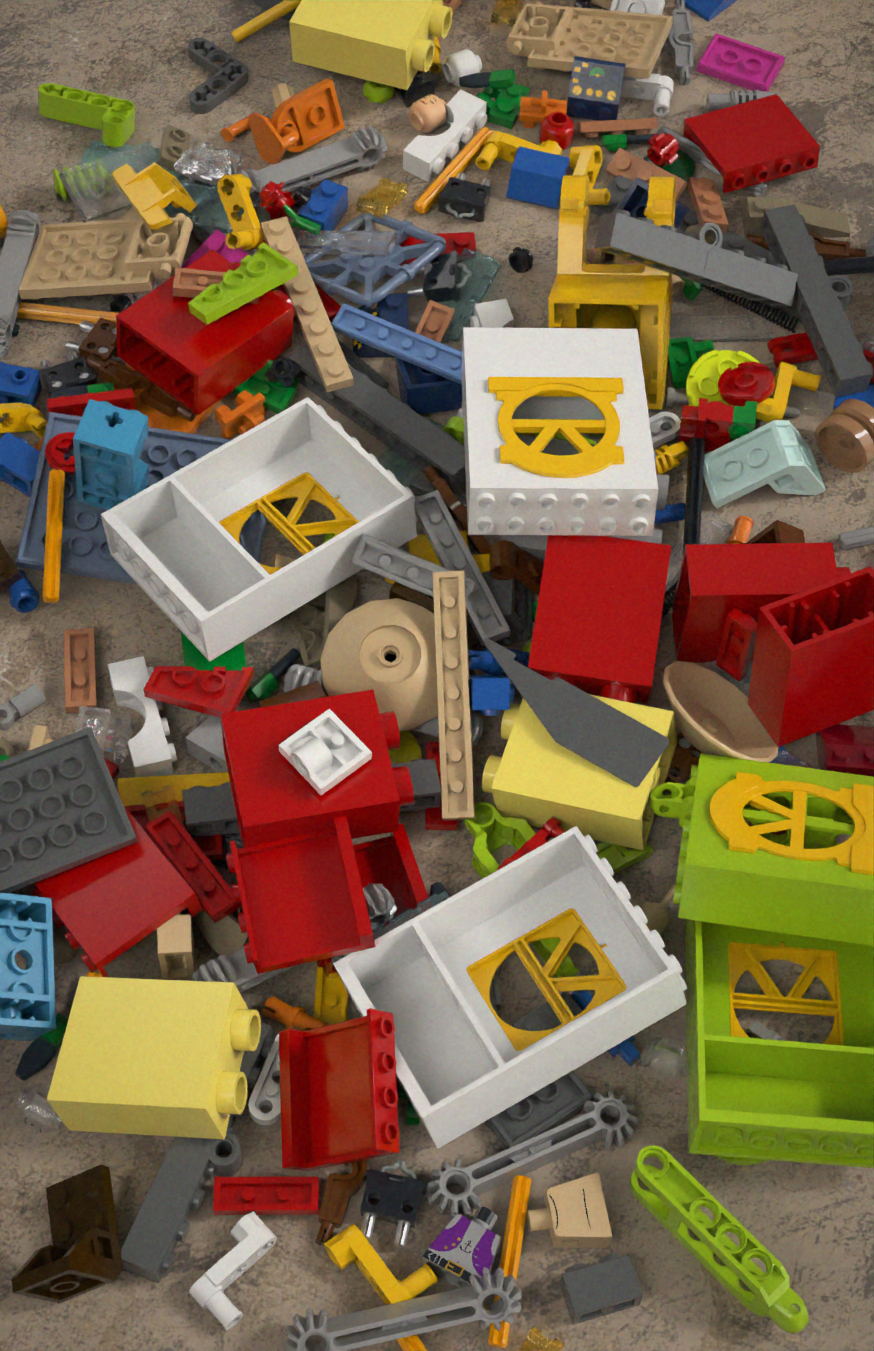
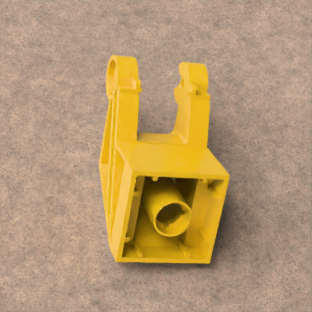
(615, 293)

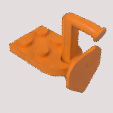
(295, 123)

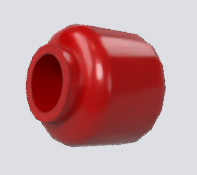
(557, 128)

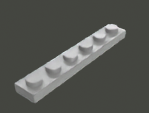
(455, 556)

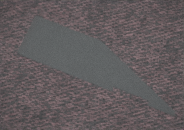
(585, 722)

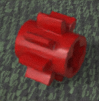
(663, 149)

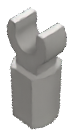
(21, 705)

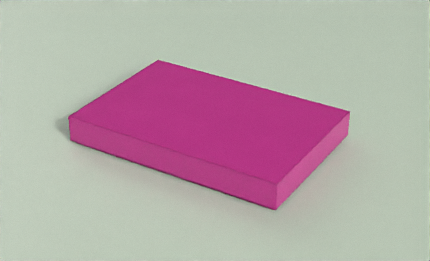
(740, 63)

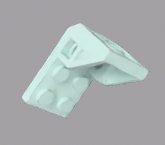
(767, 455)

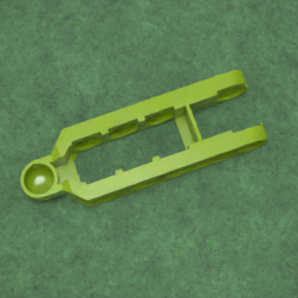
(821, 817)
(493, 832)
(676, 1204)

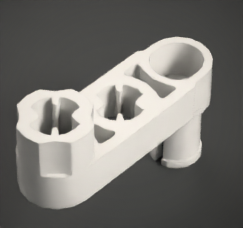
(655, 88)
(254, 1241)

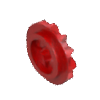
(54, 452)

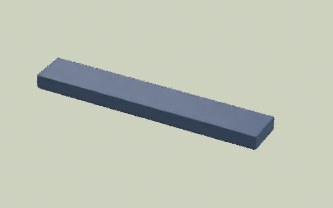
(399, 342)

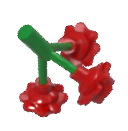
(279, 205)

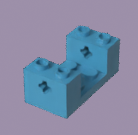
(108, 454)
(26, 994)

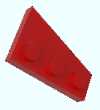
(199, 690)

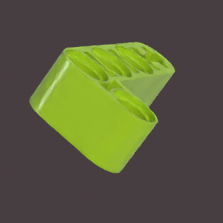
(90, 110)

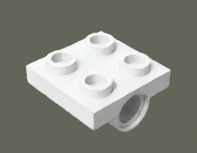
(325, 751)

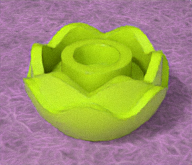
(377, 92)

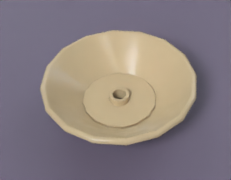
(357, 652)
(715, 714)

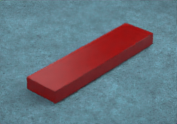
(193, 865)

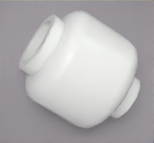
(461, 64)

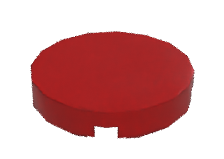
(746, 383)

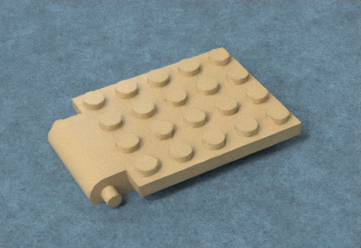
(559, 33)
(103, 257)

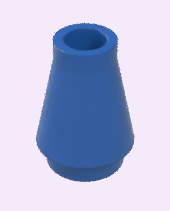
(23, 595)

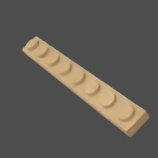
(309, 308)
(453, 696)

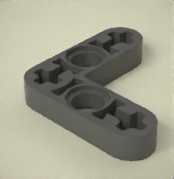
(230, 74)

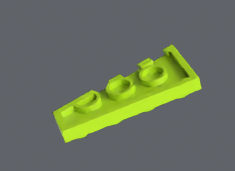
(250, 280)

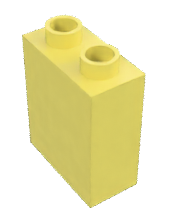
(369, 37)
(547, 780)
(154, 1057)

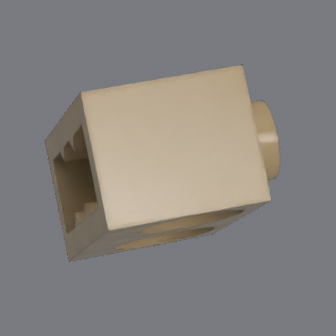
(176, 948)

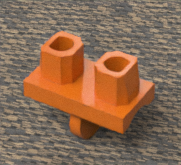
(535, 109)
(246, 416)

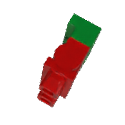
(716, 422)

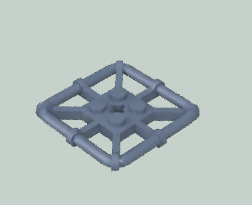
(371, 268)

